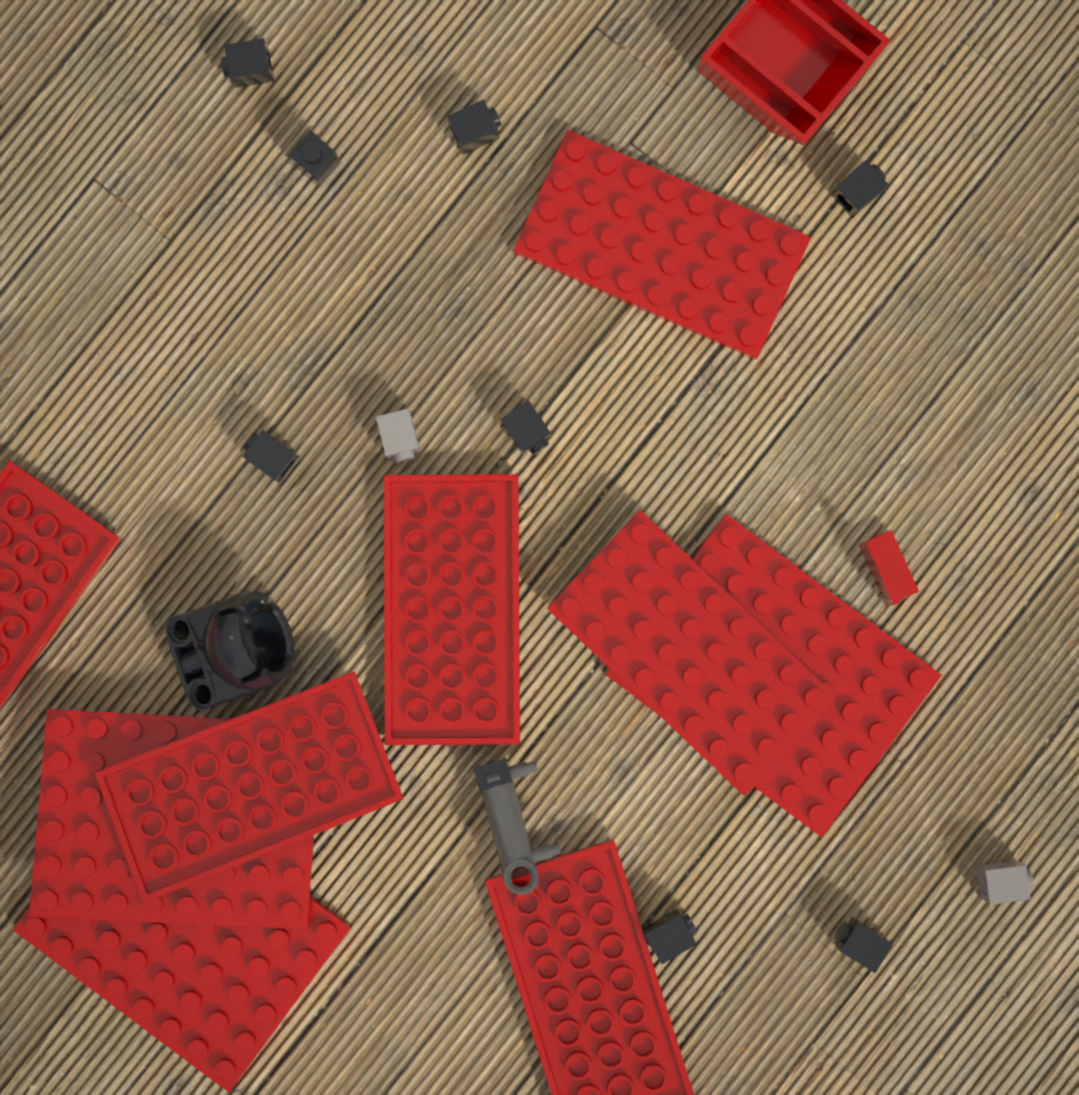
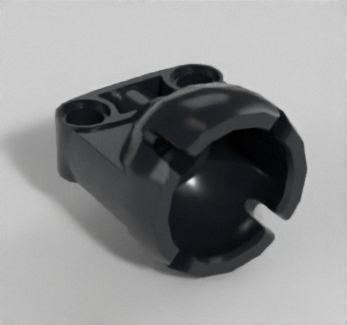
(230, 648)

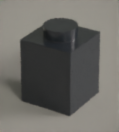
(247, 63)
(474, 126)
(314, 158)
(860, 188)
(527, 429)
(269, 455)
(670, 935)
(862, 944)

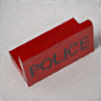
(888, 568)

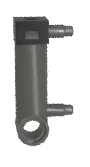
(507, 822)

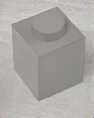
(398, 435)
(1004, 882)

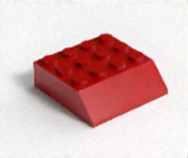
(792, 61)

